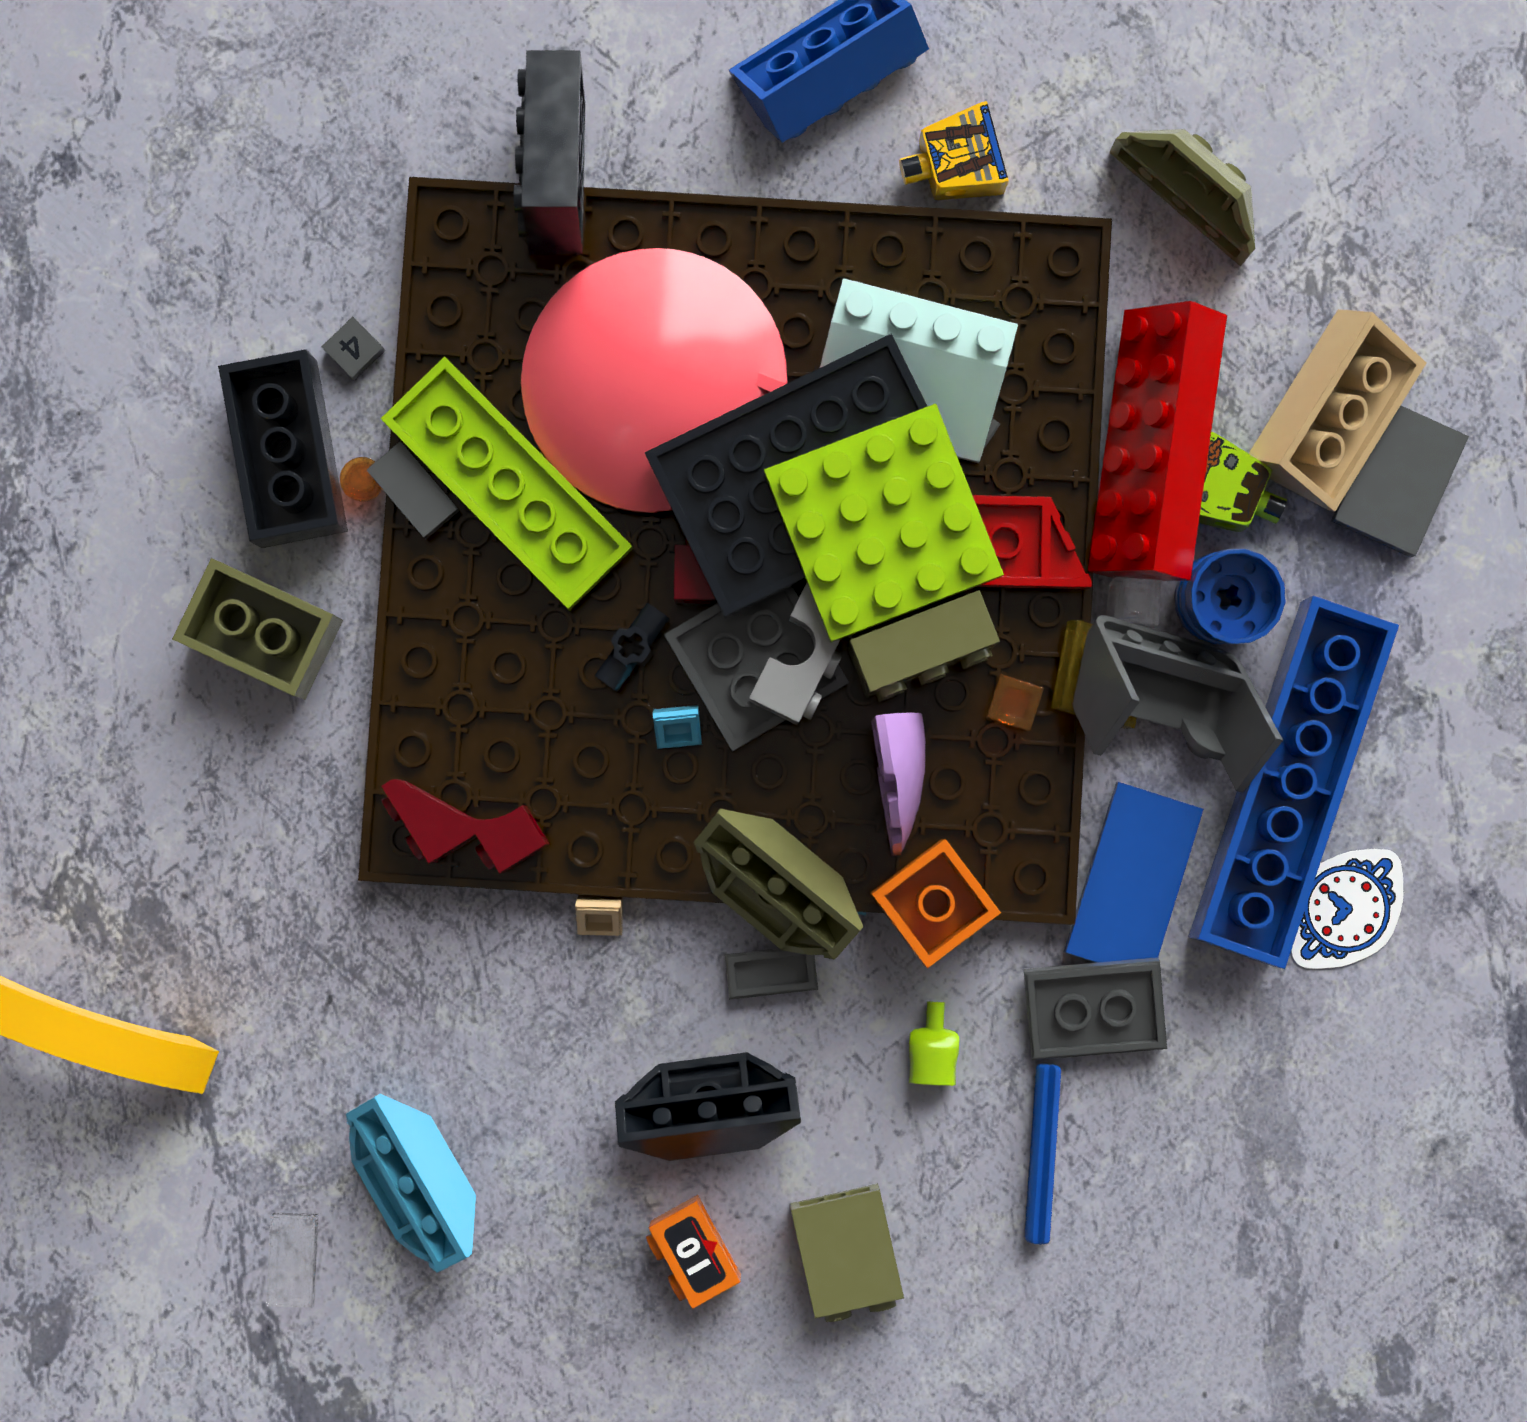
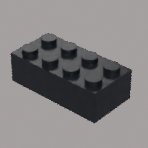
(551, 152)
(283, 448)

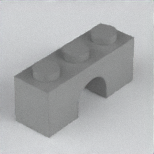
(791, 688)

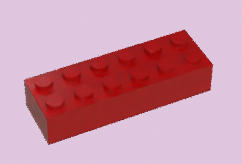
(1158, 442)

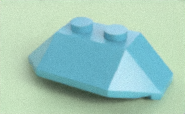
(413, 1180)

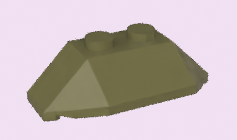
(1194, 184)
(777, 884)

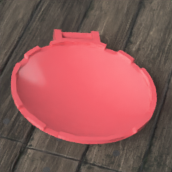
(638, 359)

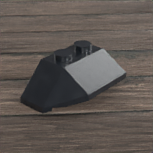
(707, 1107)

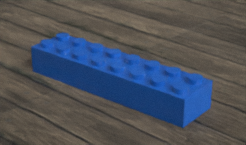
(1289, 808)

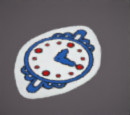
(1350, 909)

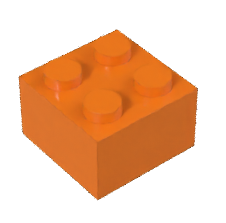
(935, 903)

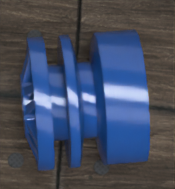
(1252, 588)

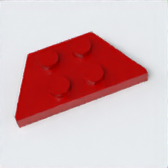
(1030, 543)

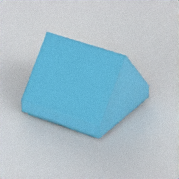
(677, 726)

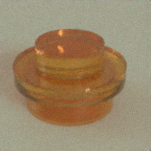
(357, 481)

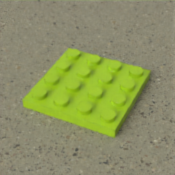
(883, 523)

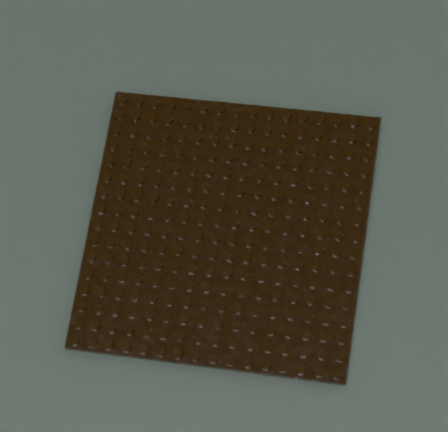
(493, 680)

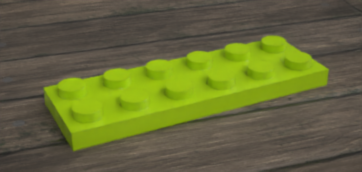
(507, 483)

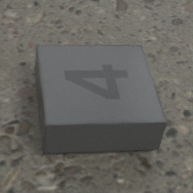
(353, 348)

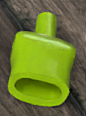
(933, 1050)

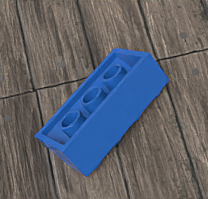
(828, 62)

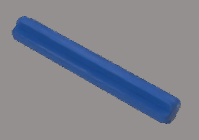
(1042, 1153)

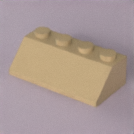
(1338, 407)

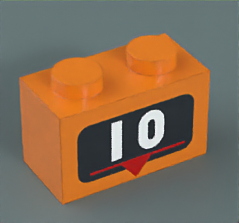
(693, 1252)

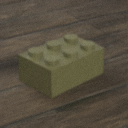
(257, 629)
(923, 646)

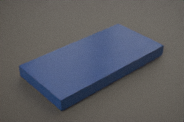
(1133, 876)

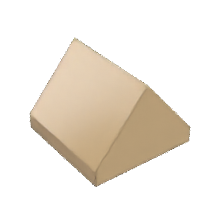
(599, 915)

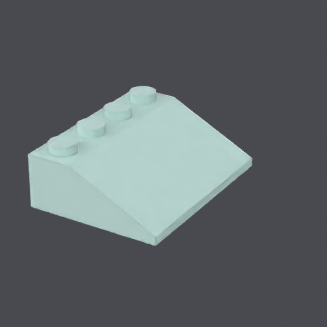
(949, 351)

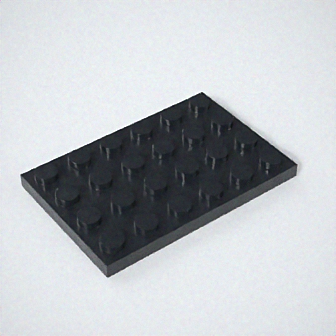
(718, 468)

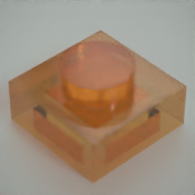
(1014, 702)

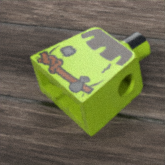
(1236, 488)

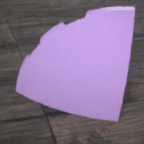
(900, 772)

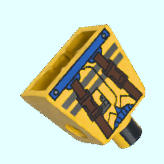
(959, 157)

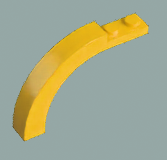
(103, 1041)

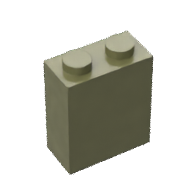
(847, 1252)

